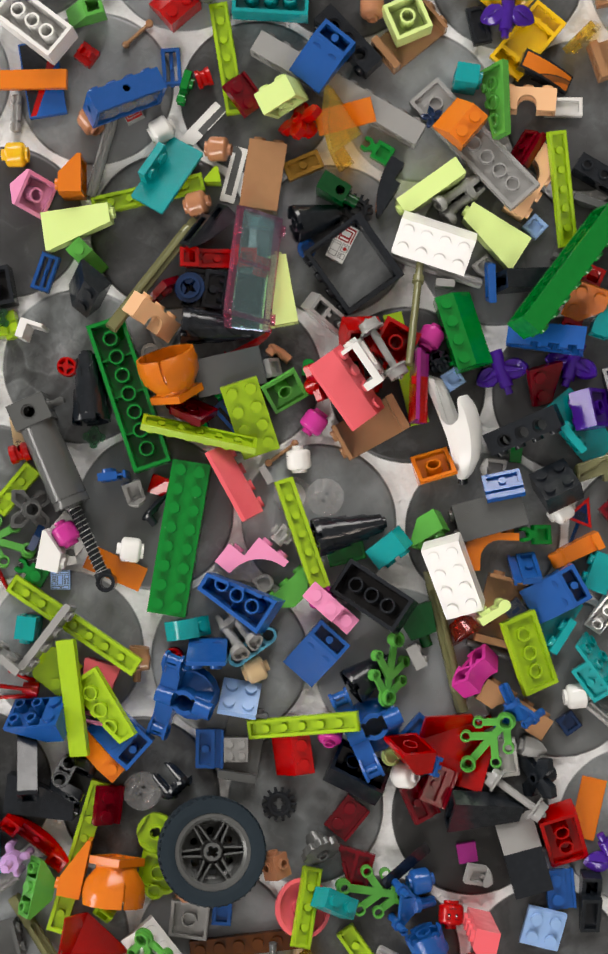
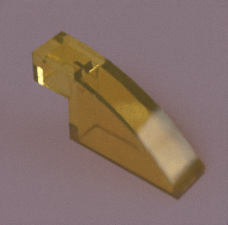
(338, 128)

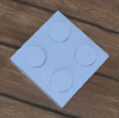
(239, 698)
(543, 927)

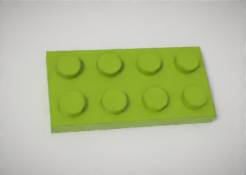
(250, 414)
(528, 652)

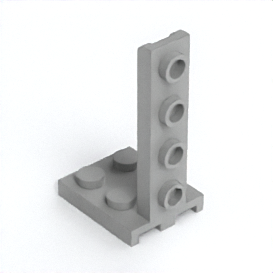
(20, 665)

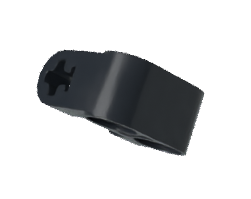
(65, 774)

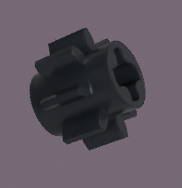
(439, 361)

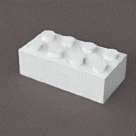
(38, 27)
(434, 243)
(453, 576)

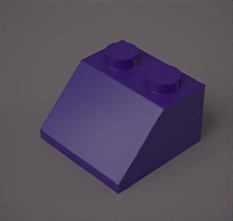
(589, 408)

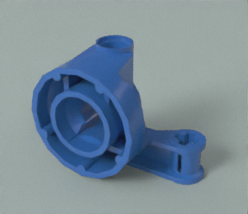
(170, 699)
(364, 745)

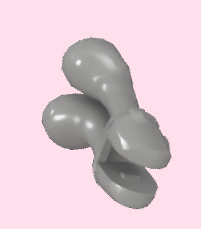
(471, 193)
(238, 650)

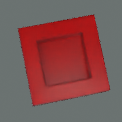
(86, 55)

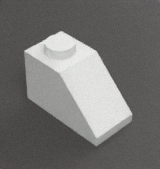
(50, 555)

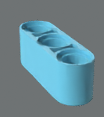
(265, 644)

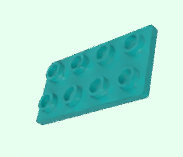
(165, 173)
(585, 444)
(559, 628)
(594, 671)

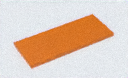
(360, 110)
(127, 573)
(589, 804)

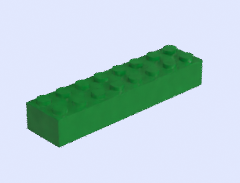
(562, 276)
(128, 395)
(179, 538)

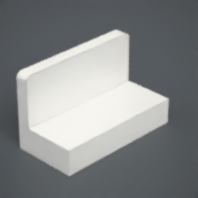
(26, 327)

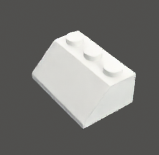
(158, 934)

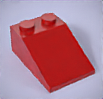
(562, 834)

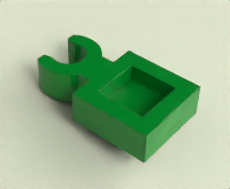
(187, 84)
(380, 152)
(537, 534)
(33, 575)

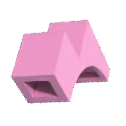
(261, 549)
(331, 608)

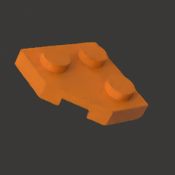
(585, 302)

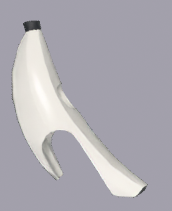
(461, 428)

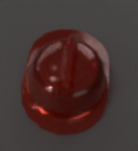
(464, 627)

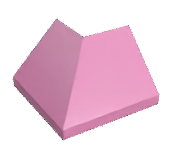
(32, 192)

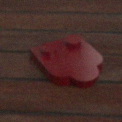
(193, 412)

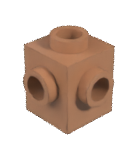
(276, 865)

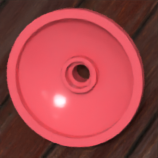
(286, 905)

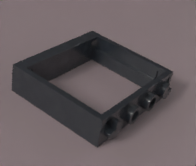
(376, 244)

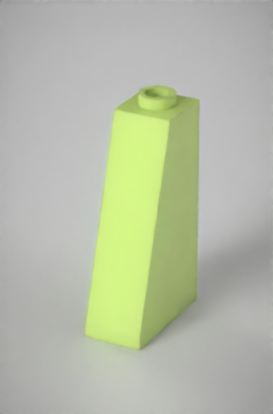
(435, 184)
(65, 225)
(498, 237)
(284, 301)

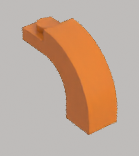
(476, 546)

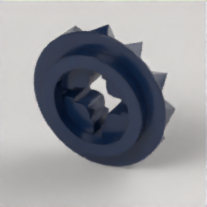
(181, 289)

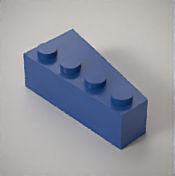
(556, 339)
(243, 602)

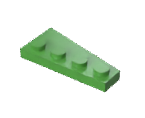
(497, 94)

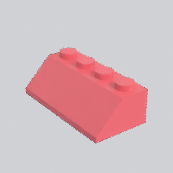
(345, 388)
(234, 483)
(481, 931)

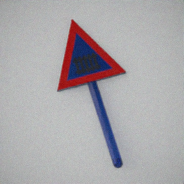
(582, 516)

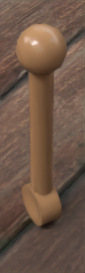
(149, 24)
(269, 462)

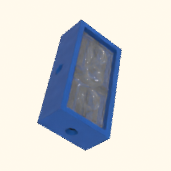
(124, 97)

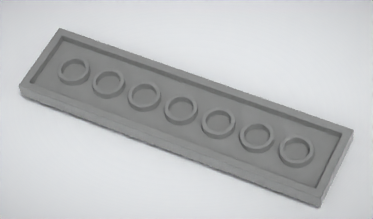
(483, 155)

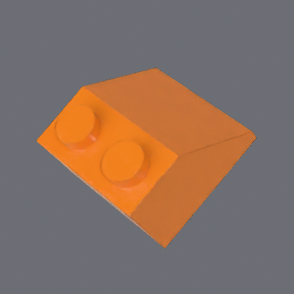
(460, 122)
(73, 179)

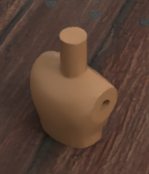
(143, 652)

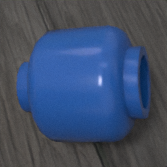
(420, 880)

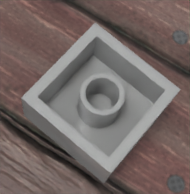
(415, 655)
(236, 749)

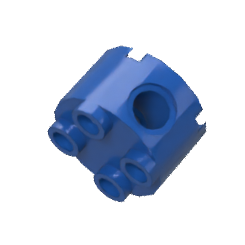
(427, 939)

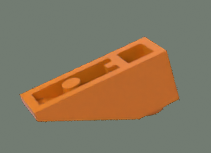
(102, 760)
(73, 877)

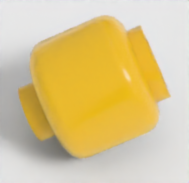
(15, 154)

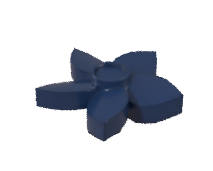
(432, 116)

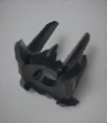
(172, 791)

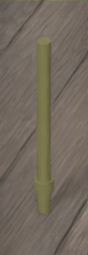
(418, 281)

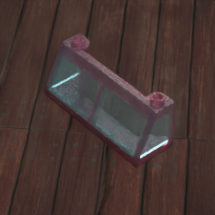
(253, 270)

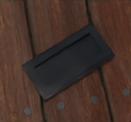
(479, 32)

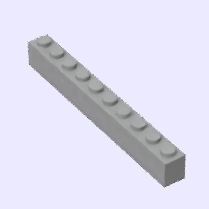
(389, 119)

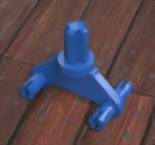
(521, 712)
(408, 906)

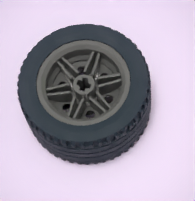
(231, 879)

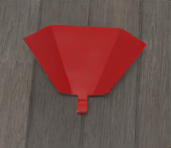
(443, 736)
(87, 936)

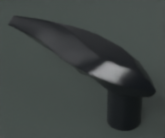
(148, 515)

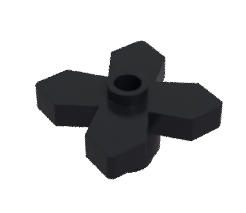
(540, 777)

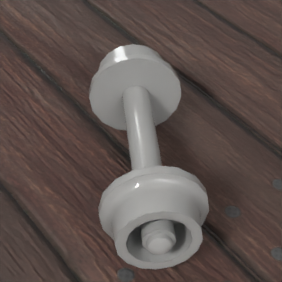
(370, 327)
(537, 810)

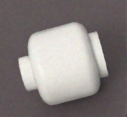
(161, 129)
(298, 459)
(563, 514)
(130, 549)
(575, 696)
(403, 777)

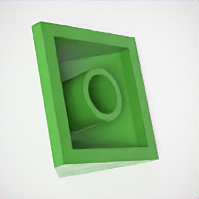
(284, 391)

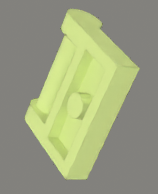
(488, 614)

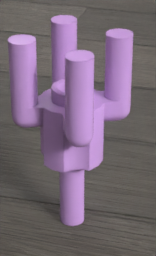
(13, 858)

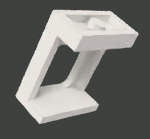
(368, 359)

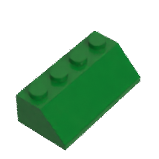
(462, 331)

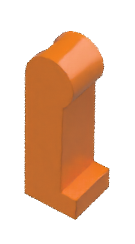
(576, 549)

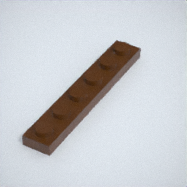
(242, 943)

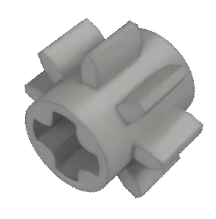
(281, 534)

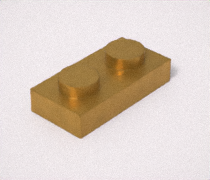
(303, 165)

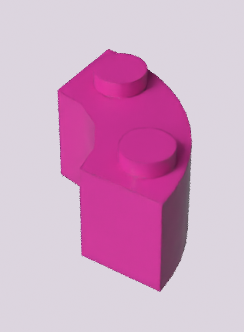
(475, 671)

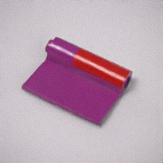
(419, 388)

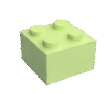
(406, 21)
(281, 96)

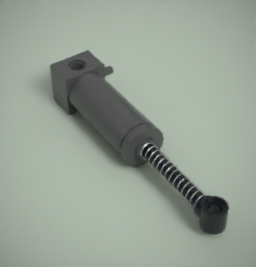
(57, 469)

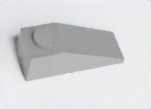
(323, 311)

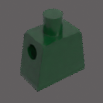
(330, 185)
(421, 624)

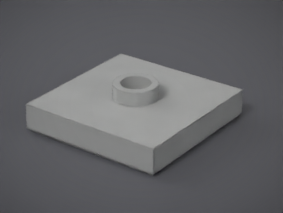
(188, 920)

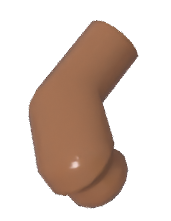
(278, 351)

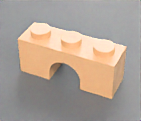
(542, 97)
(142, 309)

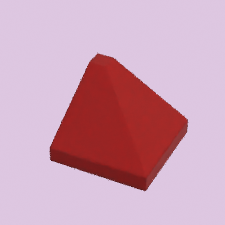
(158, 485)

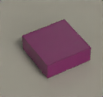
(466, 852)

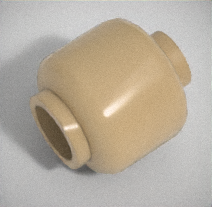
(255, 670)

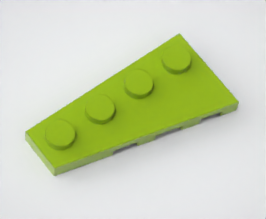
(105, 706)

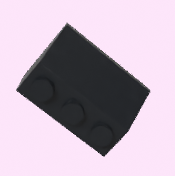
(347, 775)

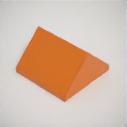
(433, 466)

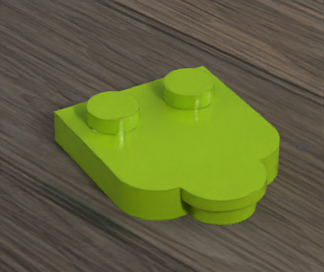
(48, 671)
(152, 877)

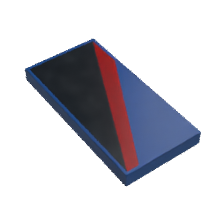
(41, 102)

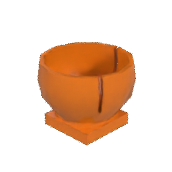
(170, 374)
(114, 882)

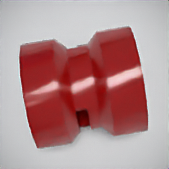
(19, 453)

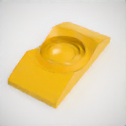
(534, 37)

